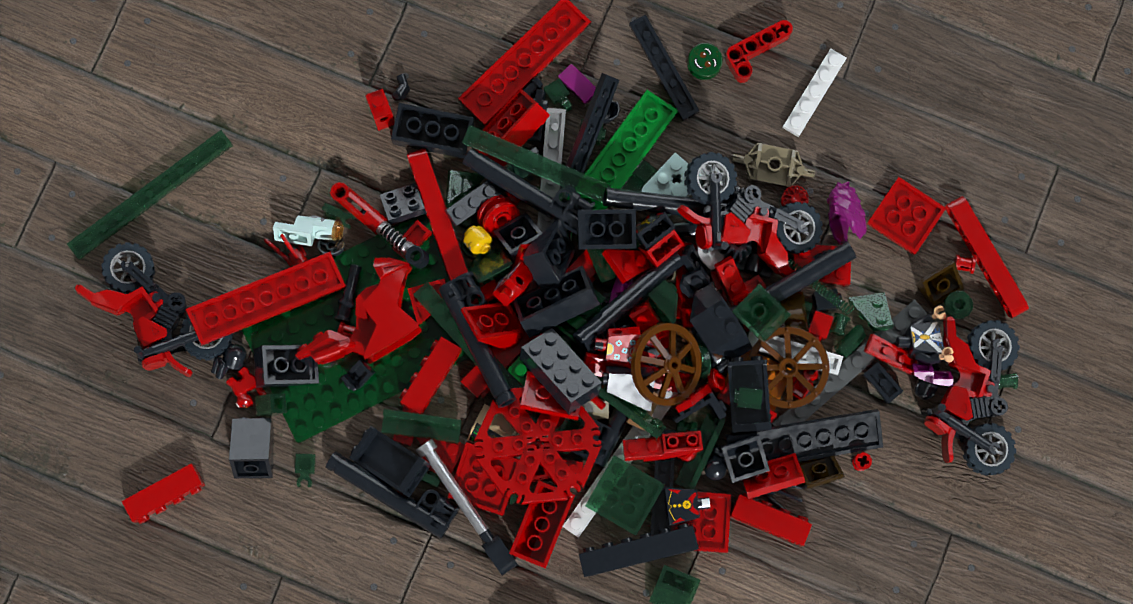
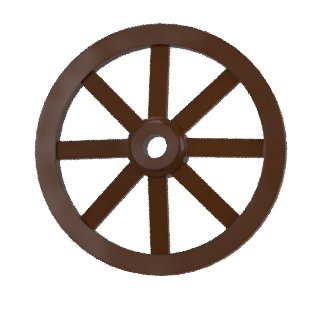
(668, 364)
(824, 366)

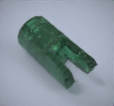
(850, 341)

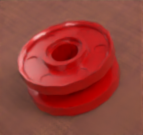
(496, 212)

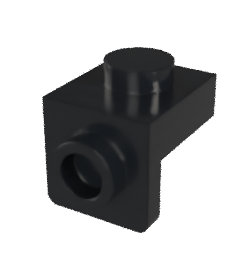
(358, 375)

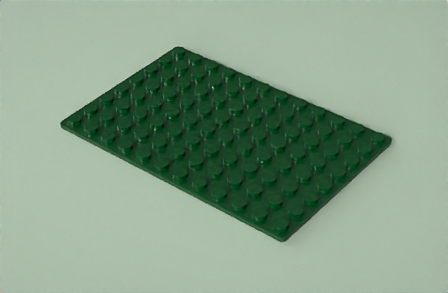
(330, 402)

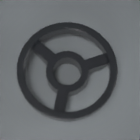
(332, 250)

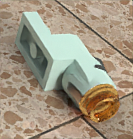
(307, 229)

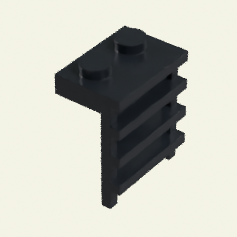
(716, 406)

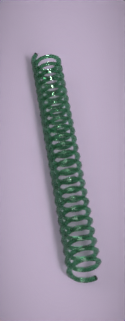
(795, 266)

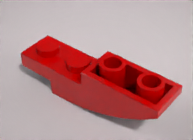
(731, 282)
(665, 447)

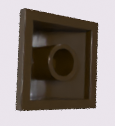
(940, 284)
(796, 306)
(820, 471)

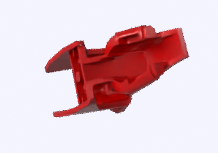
(379, 320)

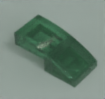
(640, 176)

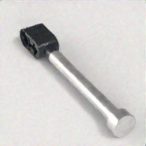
(492, 544)

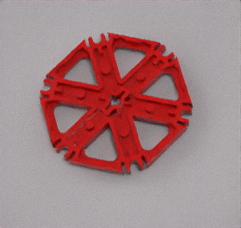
(531, 457)

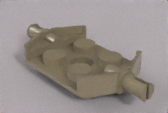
(758, 166)

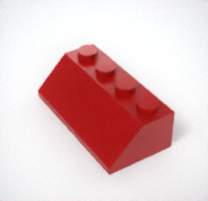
(516, 121)
(540, 528)

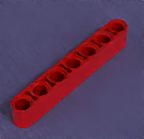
(986, 257)

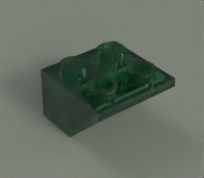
(674, 587)

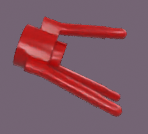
(295, 256)

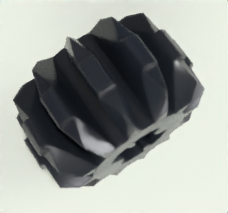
(738, 252)

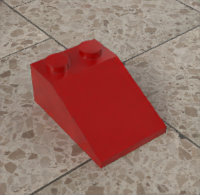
(494, 324)

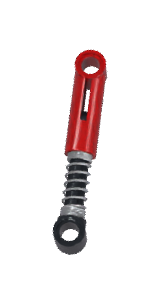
(378, 224)

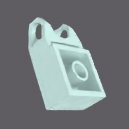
(662, 180)

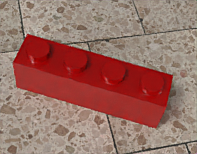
(430, 376)
(163, 493)
(771, 520)

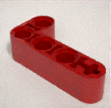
(760, 47)

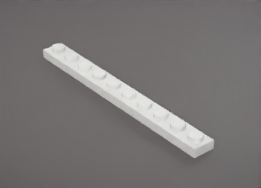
(581, 515)

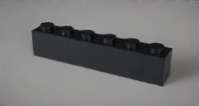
(638, 551)

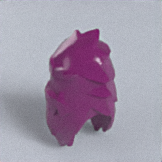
(845, 212)

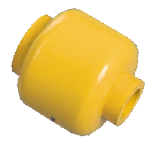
(477, 240)

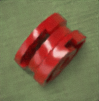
(794, 194)

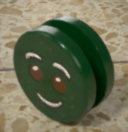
(704, 61)

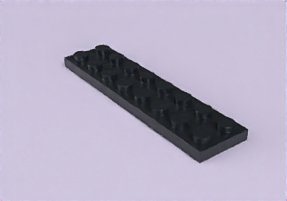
(820, 436)

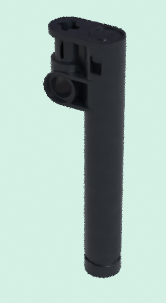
(652, 201)
(553, 208)
(821, 265)
(459, 295)
(607, 317)
(609, 434)
(428, 516)

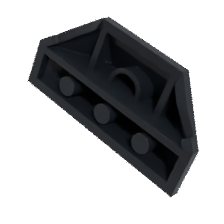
(718, 324)

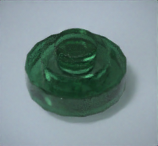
(958, 305)

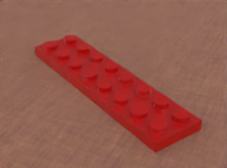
(524, 60)
(265, 298)

